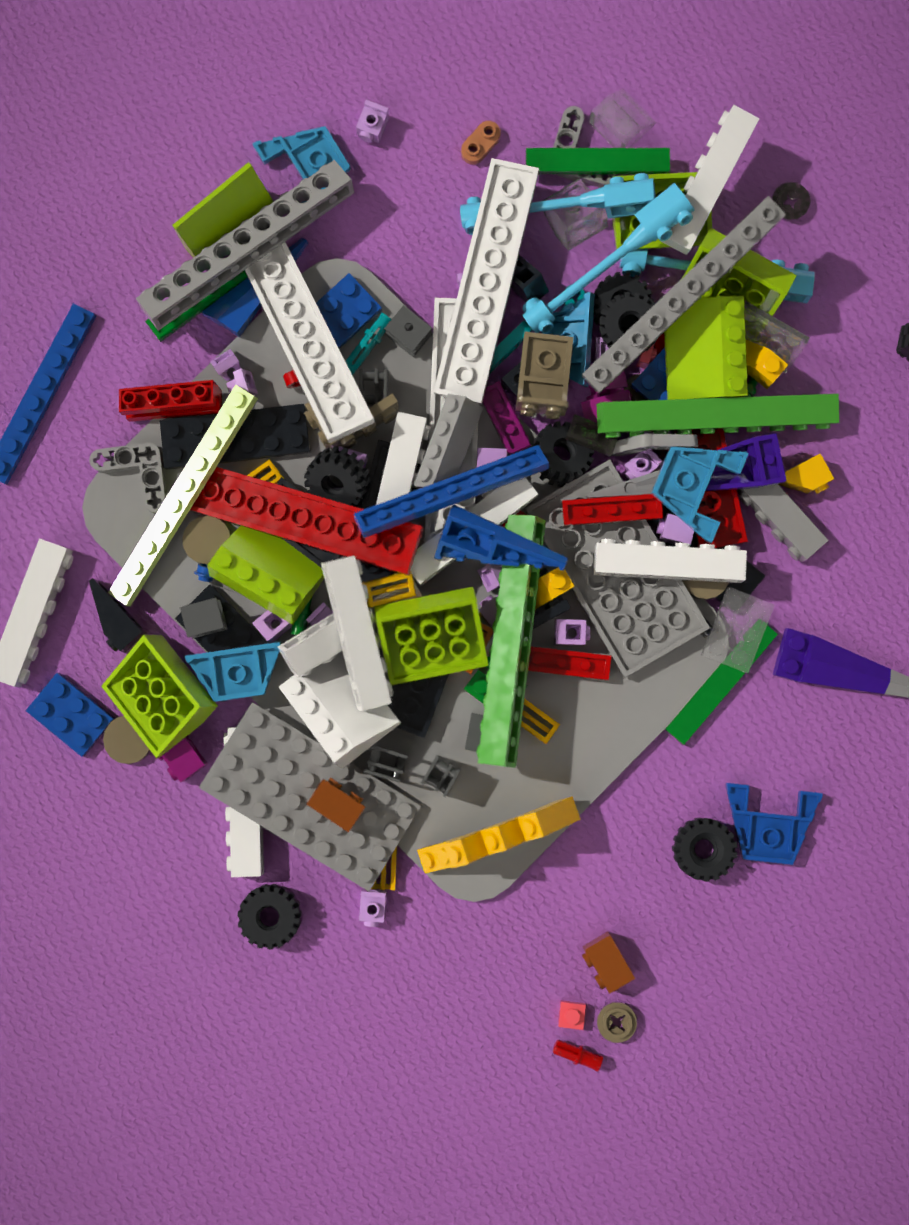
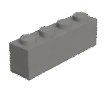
(449, 440)
(785, 520)

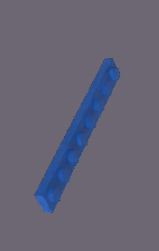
(43, 389)
(451, 491)

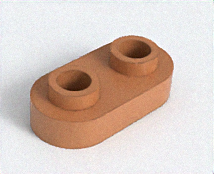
(481, 141)

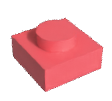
(646, 357)
(571, 1015)

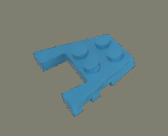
(306, 150)
(685, 479)

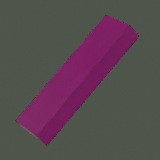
(505, 419)

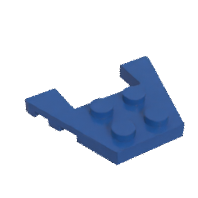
(769, 835)

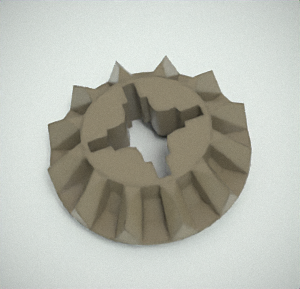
(615, 1033)

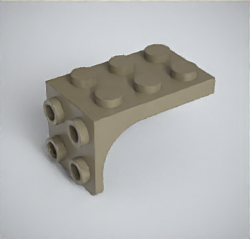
(544, 375)
(383, 411)

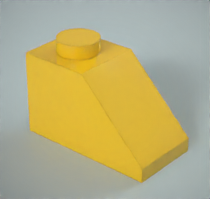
(763, 364)
(809, 476)
(552, 585)

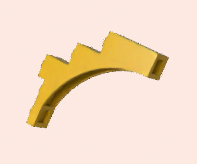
(500, 836)

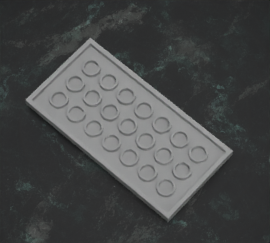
(631, 614)
(272, 773)

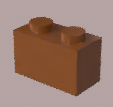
(336, 804)
(608, 962)

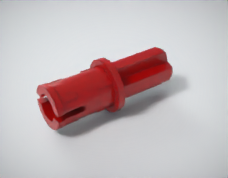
(578, 1055)

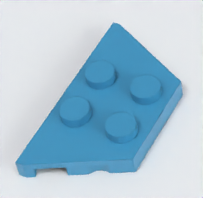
(577, 322)
(236, 671)

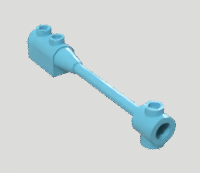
(617, 198)
(655, 223)
(800, 290)

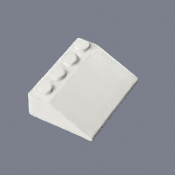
(330, 711)

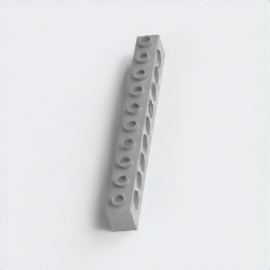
(244, 255)
(683, 294)

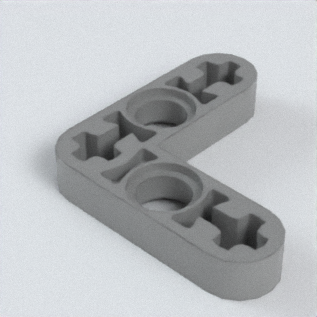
(564, 130)
(654, 442)
(144, 465)

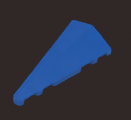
(241, 304)
(479, 539)

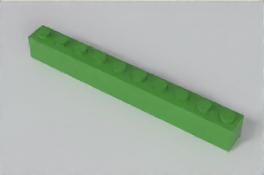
(717, 413)
(510, 652)

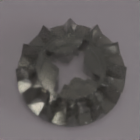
(794, 191)

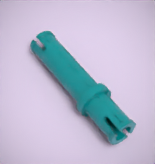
(380, 323)

